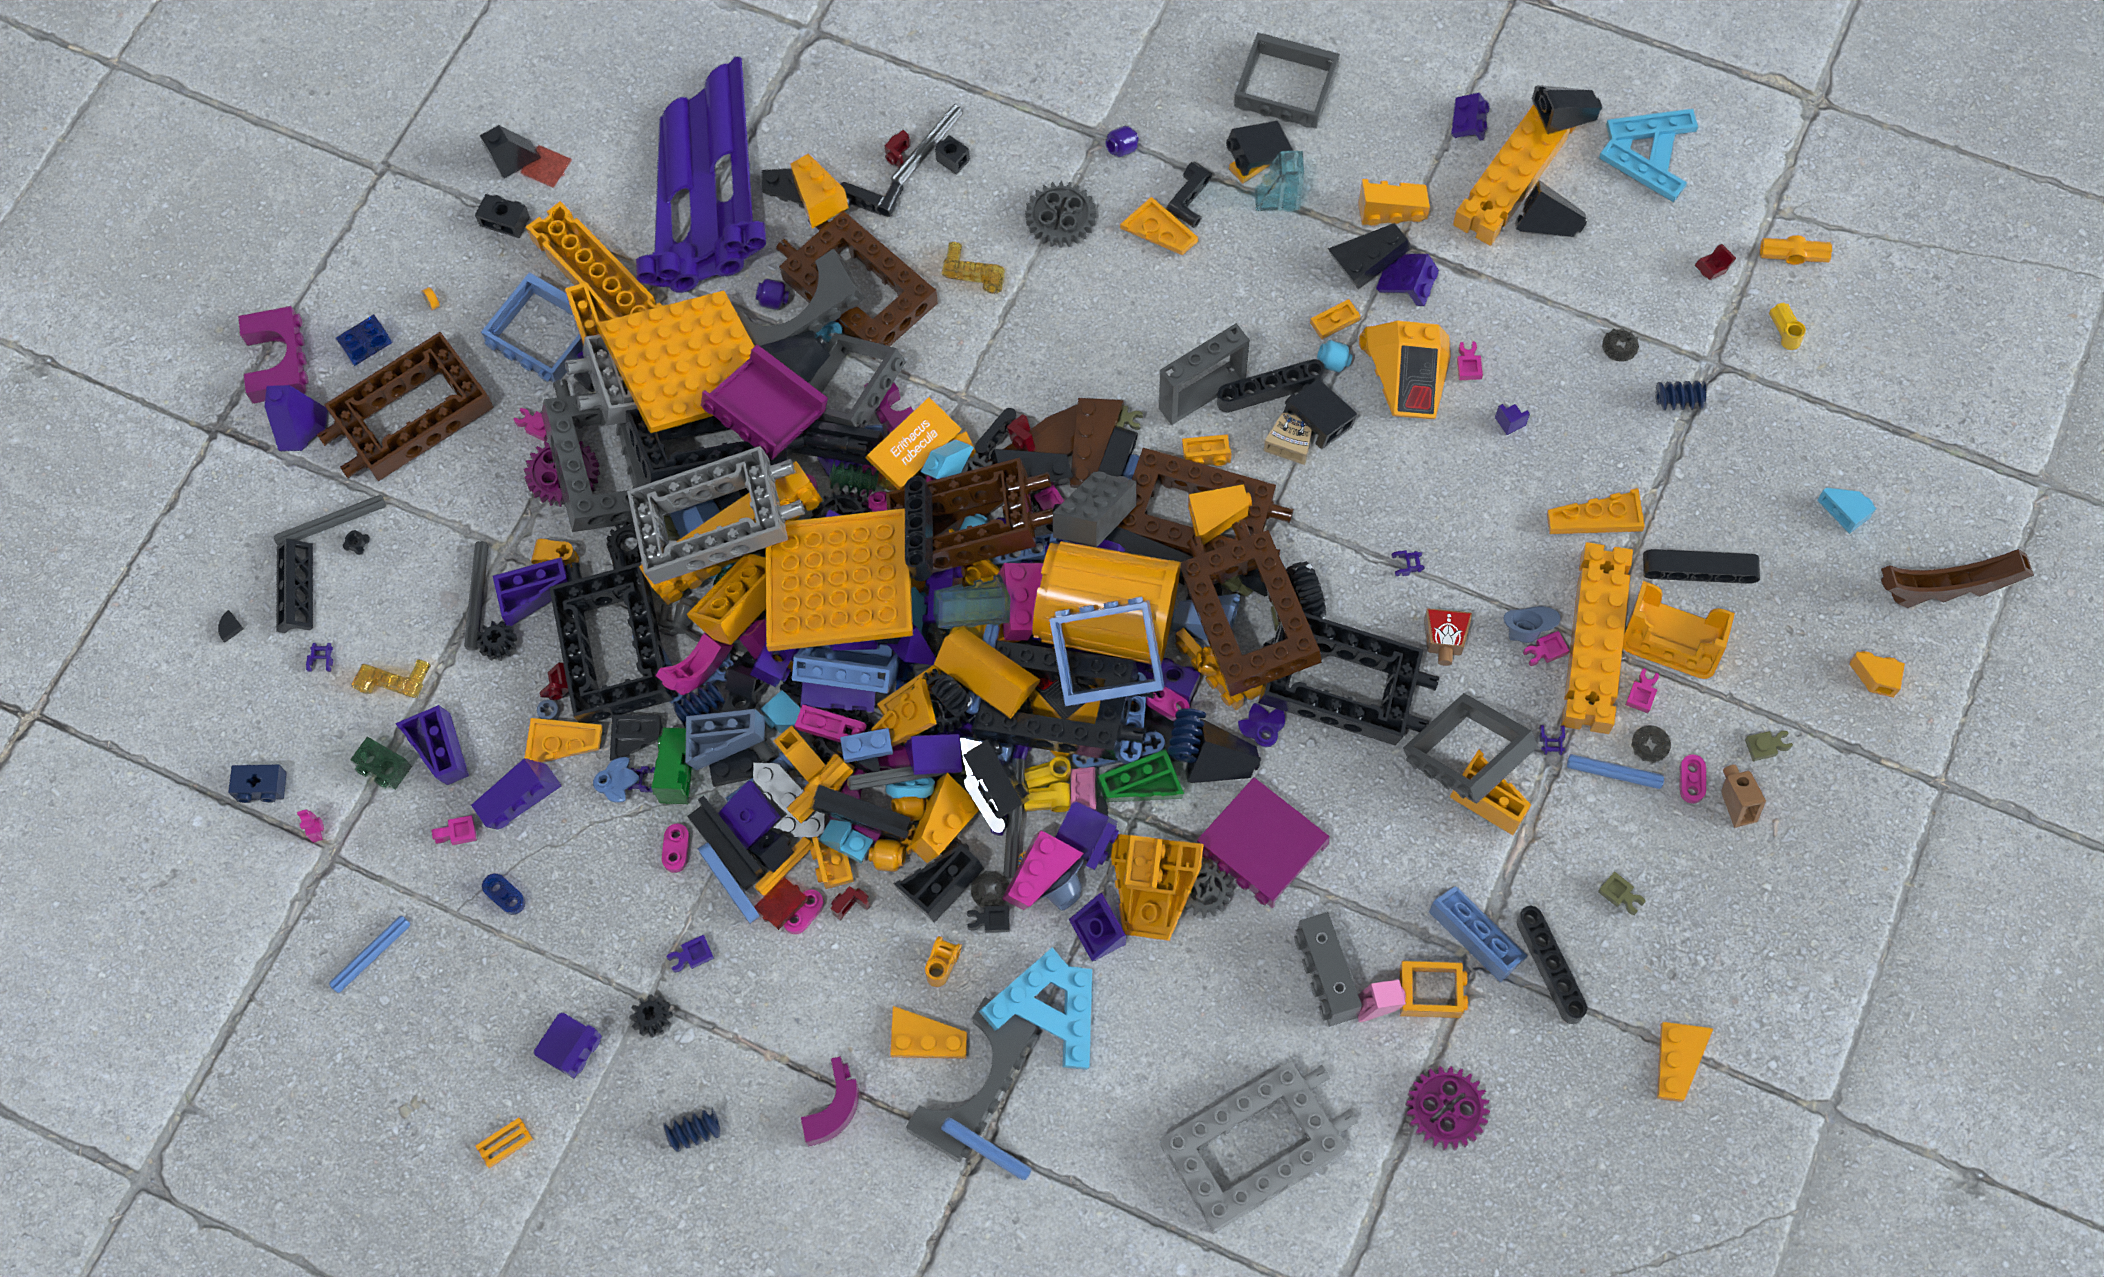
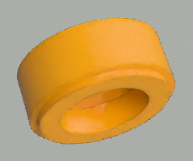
(430, 298)

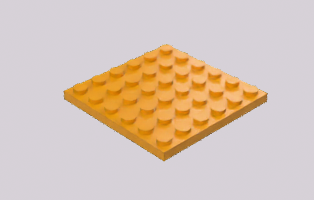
(677, 354)
(838, 581)

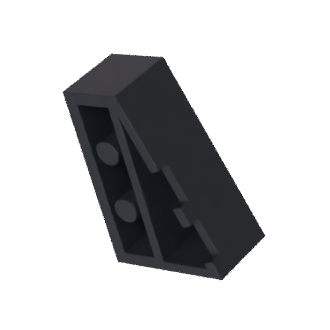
(1370, 253)
(1038, 463)
(996, 777)

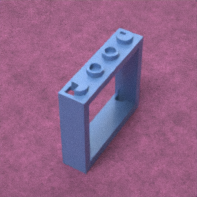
(491, 332)
(847, 667)
(1114, 691)

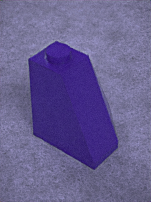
(293, 417)

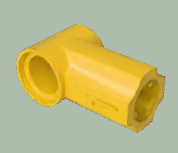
(1787, 326)
(1044, 774)
(1054, 798)

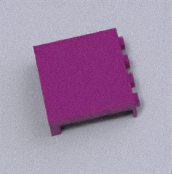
(765, 403)
(1262, 842)

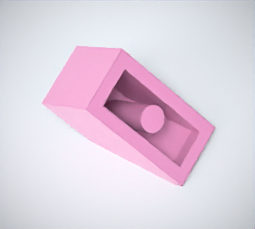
(1381, 999)

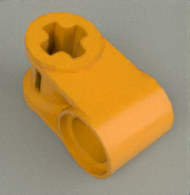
(549, 550)
(943, 957)

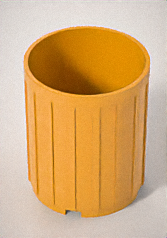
(1093, 576)

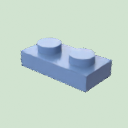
(866, 745)

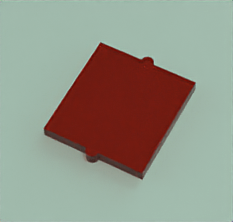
(547, 168)
(781, 903)

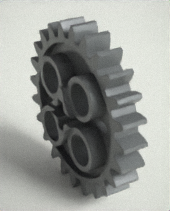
(1041, 209)

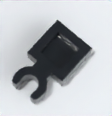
(995, 919)

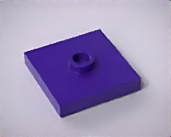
(749, 814)

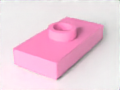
(1084, 786)

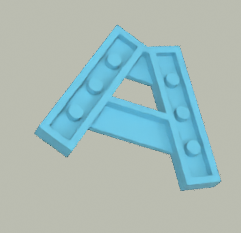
(1654, 171)
(1071, 1027)

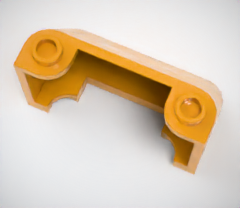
(1676, 636)

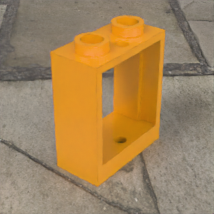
(1439, 1011)

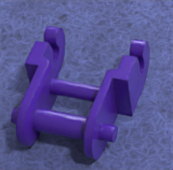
(1414, 555)
(312, 658)
(1543, 738)
(644, 769)

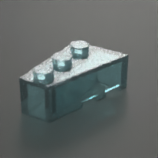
(1283, 184)
(972, 605)

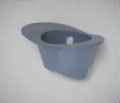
(1528, 623)
(1066, 888)

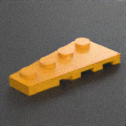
(1605, 515)

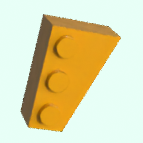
(818, 190)
(1392, 203)
(587, 309)

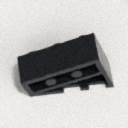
(941, 882)

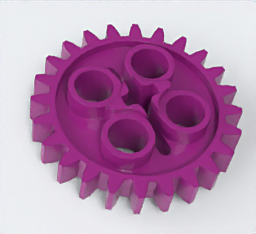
(541, 471)
(1432, 1090)

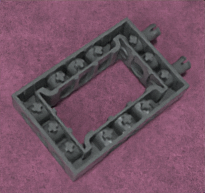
(583, 508)

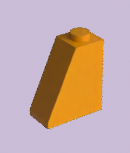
(1217, 510)

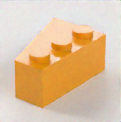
(1501, 806)
(943, 819)

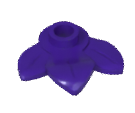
(1262, 722)

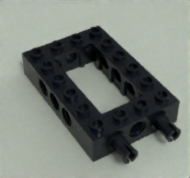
(652, 454)
(596, 591)
(1366, 649)
(1063, 735)

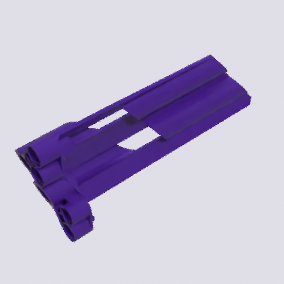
(689, 145)

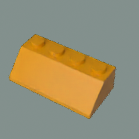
(733, 600)

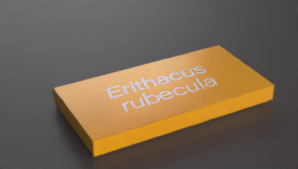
(909, 444)

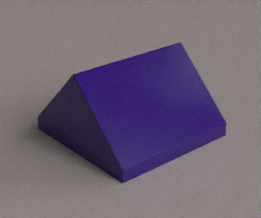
(914, 649)
(934, 754)
(1098, 928)

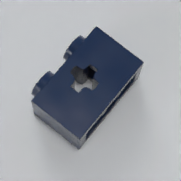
(245, 777)

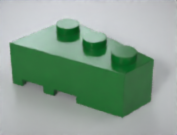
(672, 773)
(1142, 780)

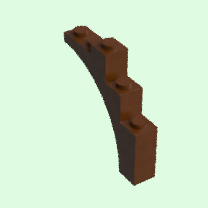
(1979, 578)

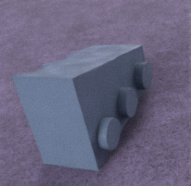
(721, 735)

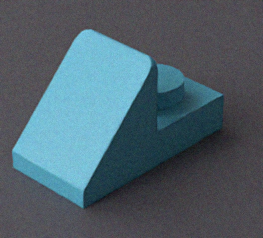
(845, 840)

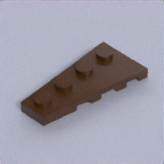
(1092, 434)

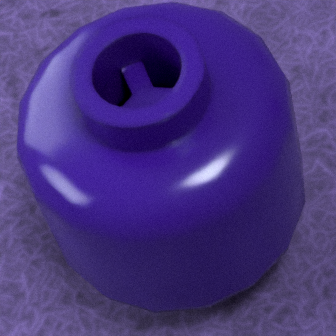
(1122, 141)
(771, 294)

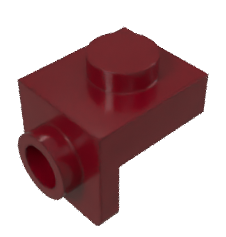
(895, 147)
(1716, 263)
(1020, 435)
(557, 683)
(844, 902)

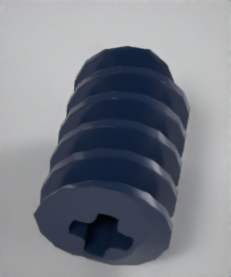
(1680, 394)
(698, 703)
(1184, 734)
(692, 1130)

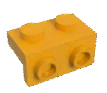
(1207, 450)
(1143, 861)
(833, 866)

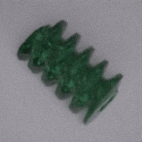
(853, 479)

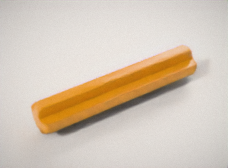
(772, 879)

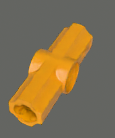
(1795, 250)
(831, 778)

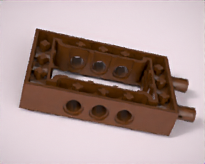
(914, 294)
(391, 383)
(1194, 478)
(978, 487)
(1268, 663)

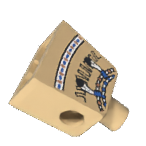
(1289, 438)

